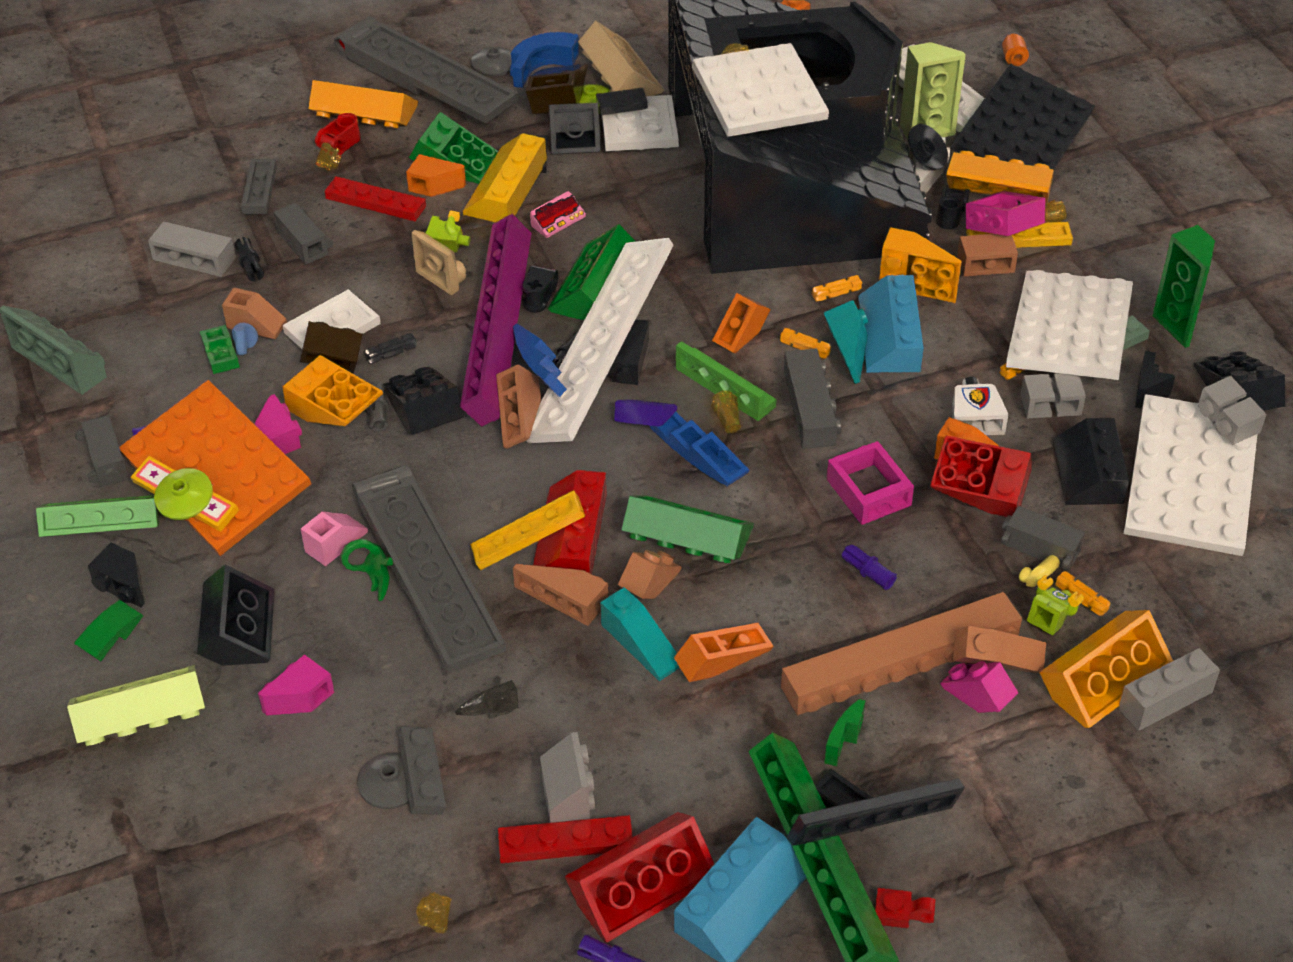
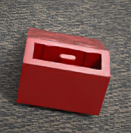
(982, 475)

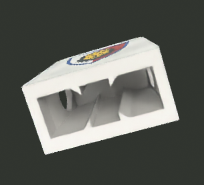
(979, 406)

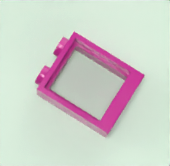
(1003, 214)
(880, 502)

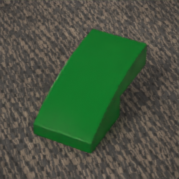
(219, 349)
(105, 630)
(845, 729)

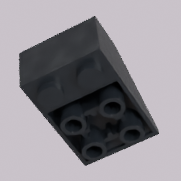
(1258, 380)
(424, 399)

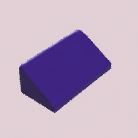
(643, 412)

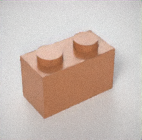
(987, 254)

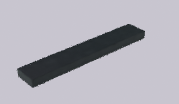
(874, 812)

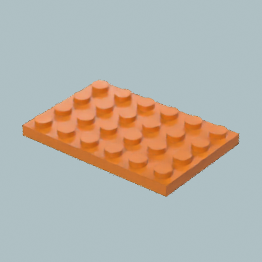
(237, 457)

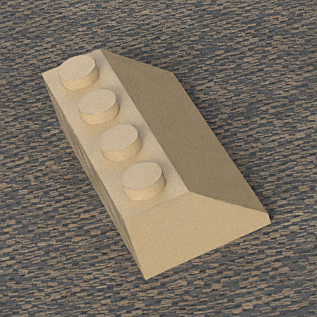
(617, 61)

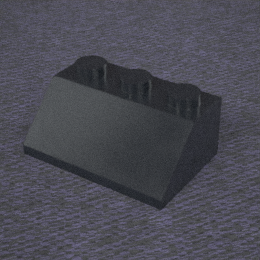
(1091, 463)
(235, 619)

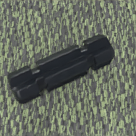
(390, 348)

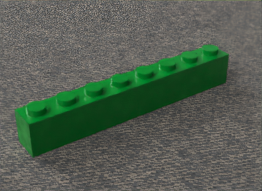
(823, 861)

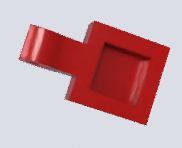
(897, 908)

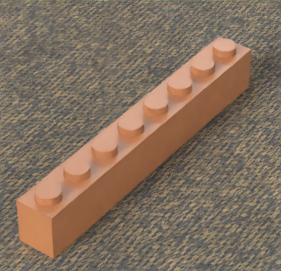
(891, 655)

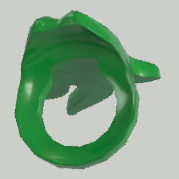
(374, 564)

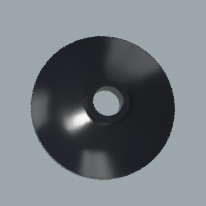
(927, 147)

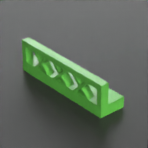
(719, 378)
(97, 515)

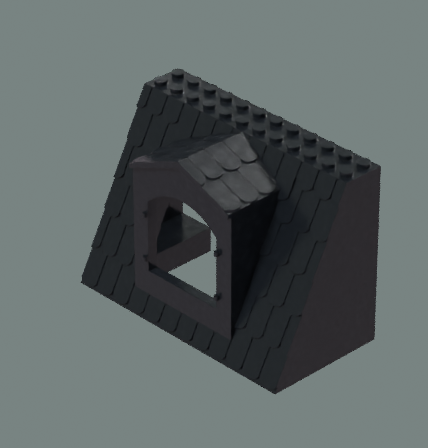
(808, 187)

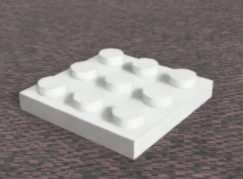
(642, 128)

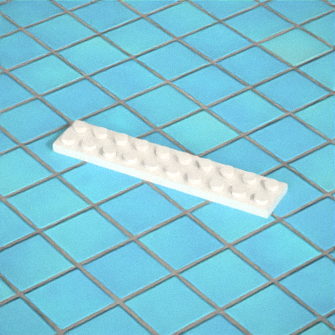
(600, 340)

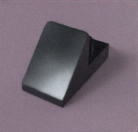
(1151, 381)

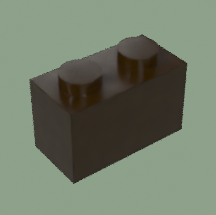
(333, 343)

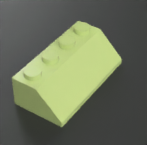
(932, 88)
(136, 704)

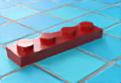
(375, 198)
(563, 838)

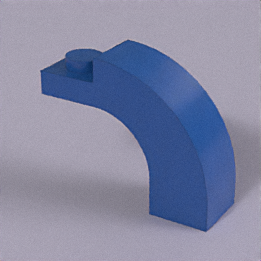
(542, 50)

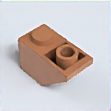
(252, 308)
(649, 573)

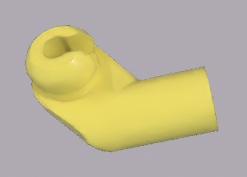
(1046, 567)

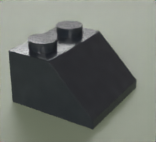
(574, 128)

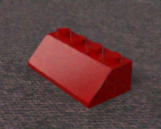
(577, 543)
(641, 876)

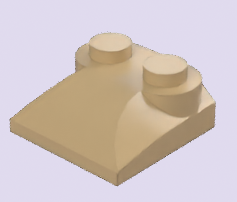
(437, 262)

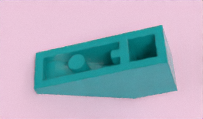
(850, 335)
(638, 633)

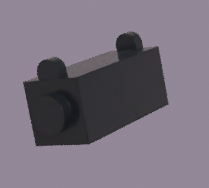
(631, 356)

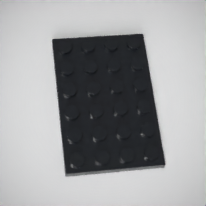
(1024, 121)

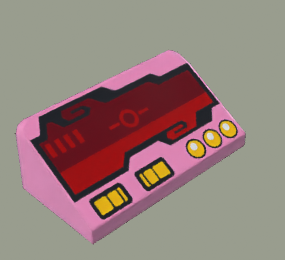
(556, 215)

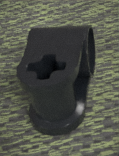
(951, 207)
(539, 287)

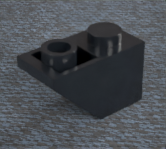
(118, 573)

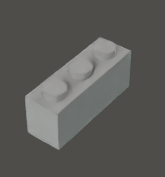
(192, 249)
(1168, 689)

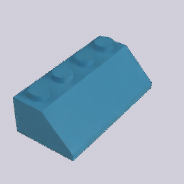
(893, 325)
(740, 893)

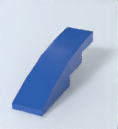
(539, 358)
(701, 449)

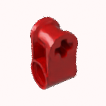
(340, 133)

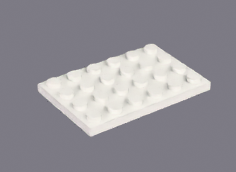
(1070, 325)
(1189, 480)

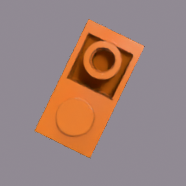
(434, 176)

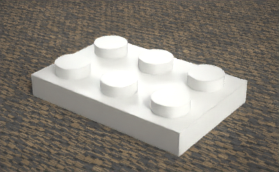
(340, 311)

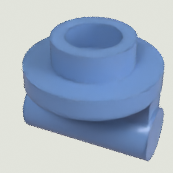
(244, 336)

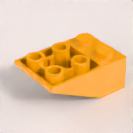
(933, 268)
(328, 393)

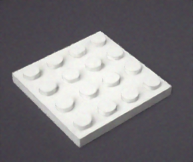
(759, 89)

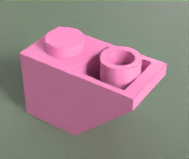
(329, 534)

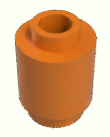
(1015, 49)

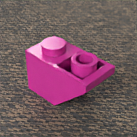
(277, 425)
(980, 685)
(297, 690)

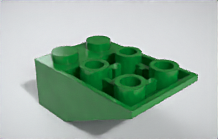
(454, 143)

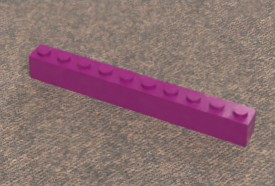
(495, 317)

